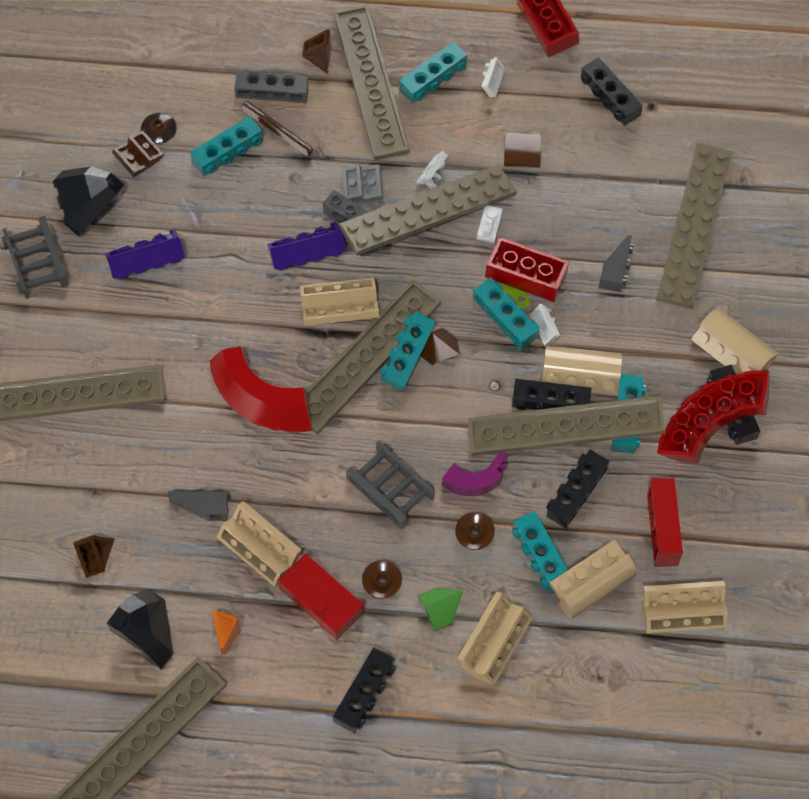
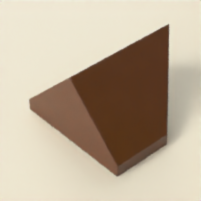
(318, 50)
(440, 346)
(93, 553)

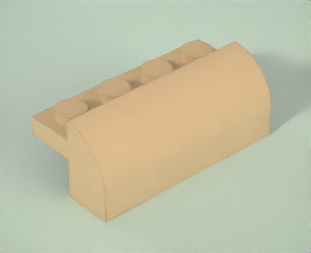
(339, 301)
(733, 343)
(583, 368)
(259, 543)
(593, 579)
(684, 607)
(494, 639)

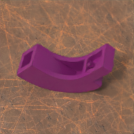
(475, 484)

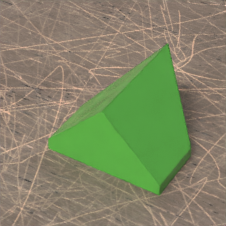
(440, 606)

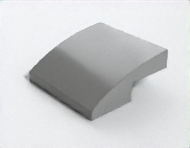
(362, 183)

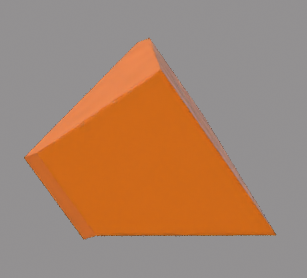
(226, 628)

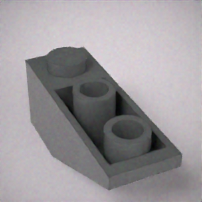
(614, 267)
(207, 505)

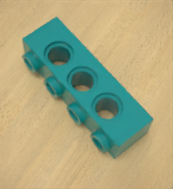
(444, 64)
(230, 138)
(422, 326)
(519, 335)
(633, 386)
(532, 525)

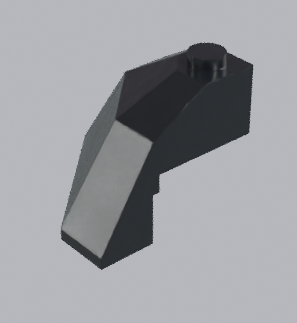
(84, 195)
(144, 625)

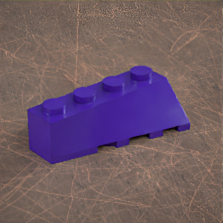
(307, 247)
(145, 255)

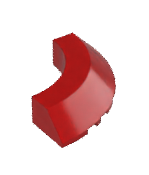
(257, 400)
(712, 409)

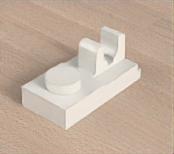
(493, 77)
(429, 173)
(489, 224)
(547, 327)

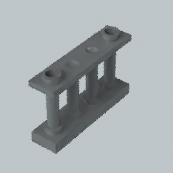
(52, 260)
(385, 502)

